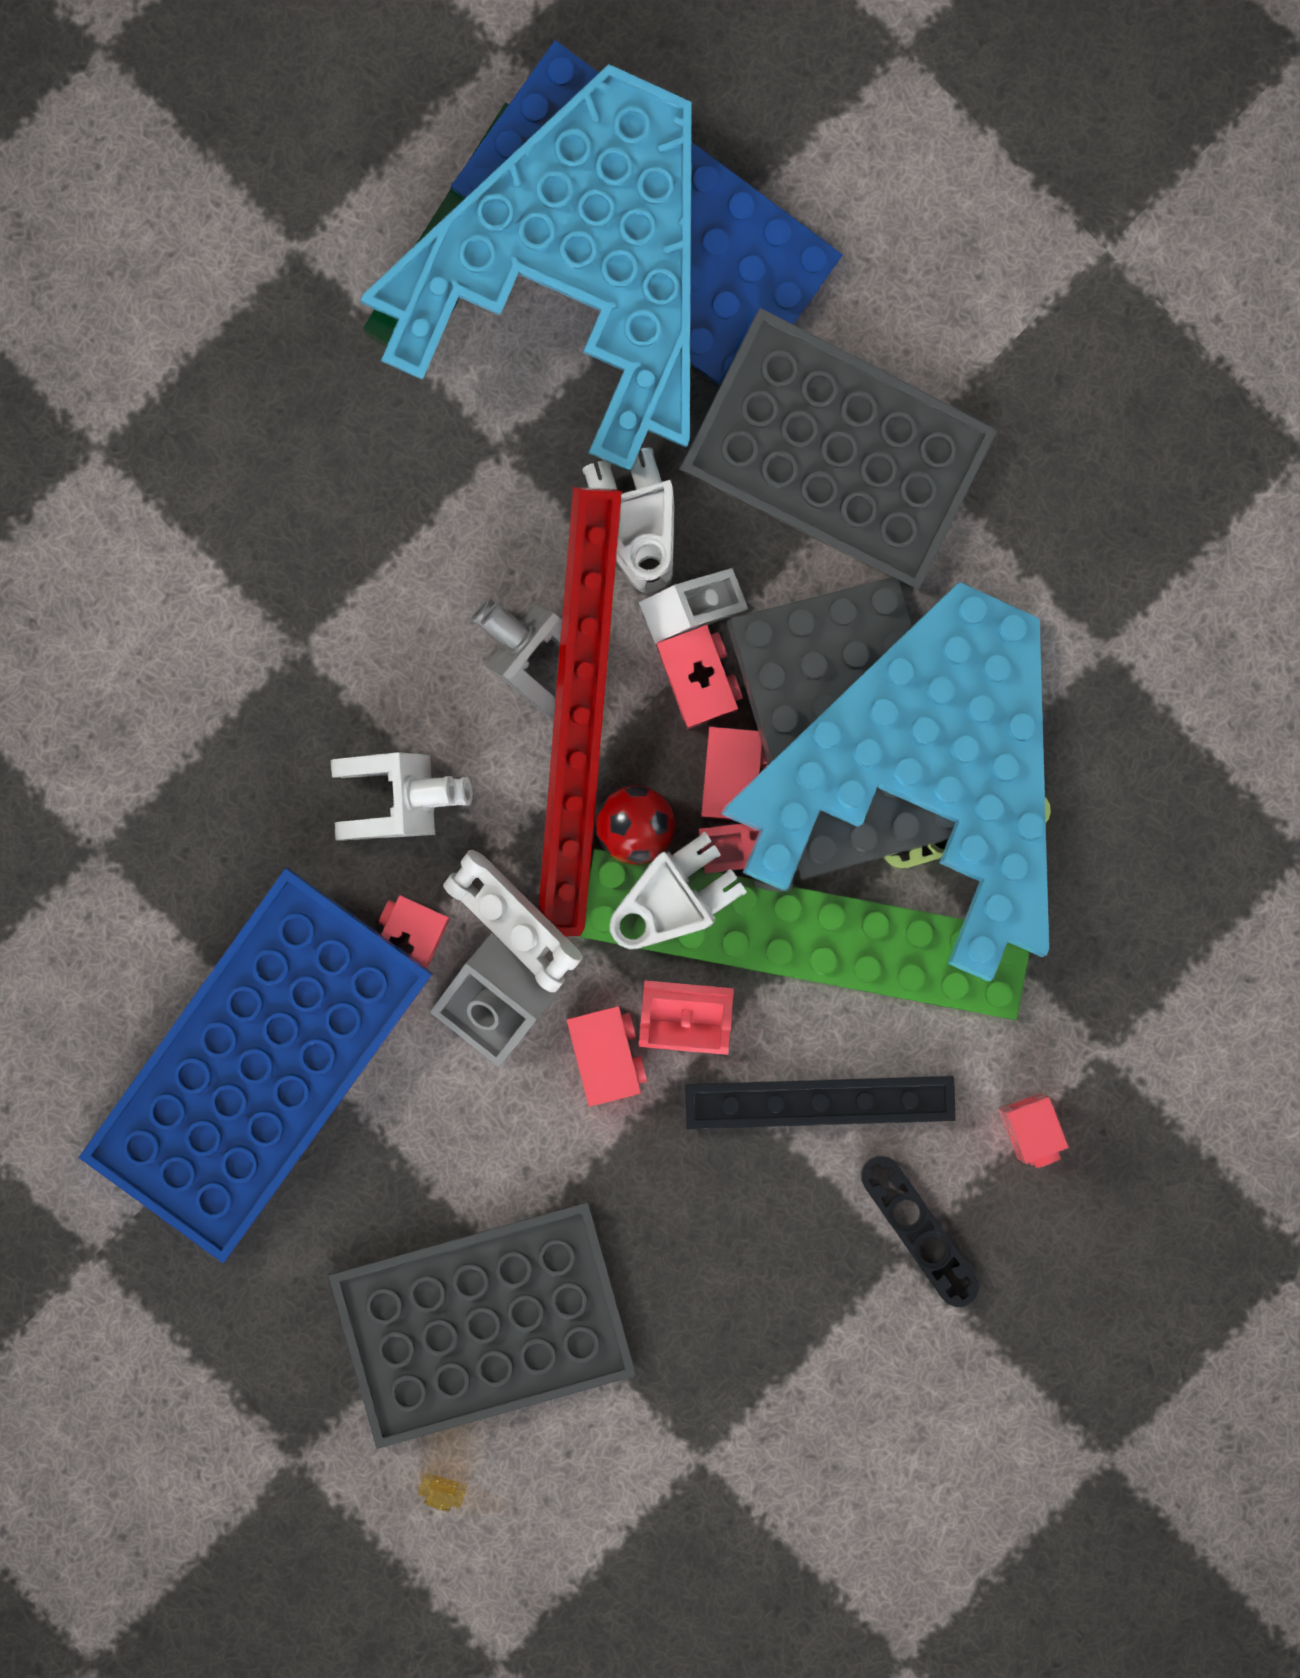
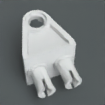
(644, 522)
(413, 794)
(667, 900)

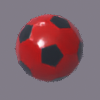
(635, 824)

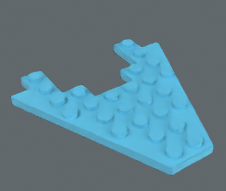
(594, 214)
(948, 727)

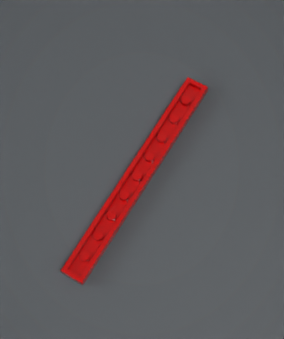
(579, 707)

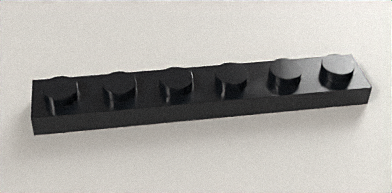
(820, 1102)

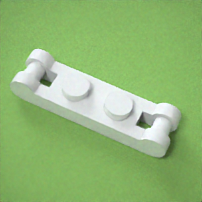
(513, 920)

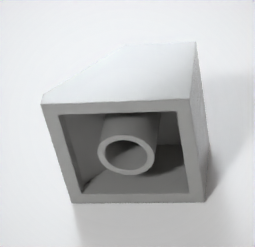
(493, 1001)

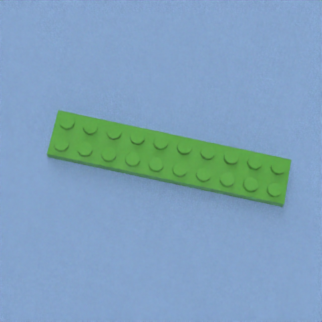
(819, 941)

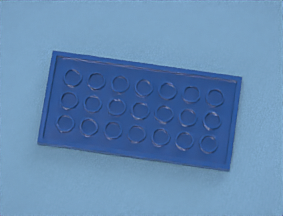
(741, 242)
(255, 1065)

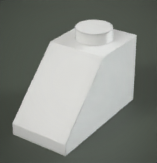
(693, 605)

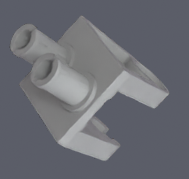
(517, 643)

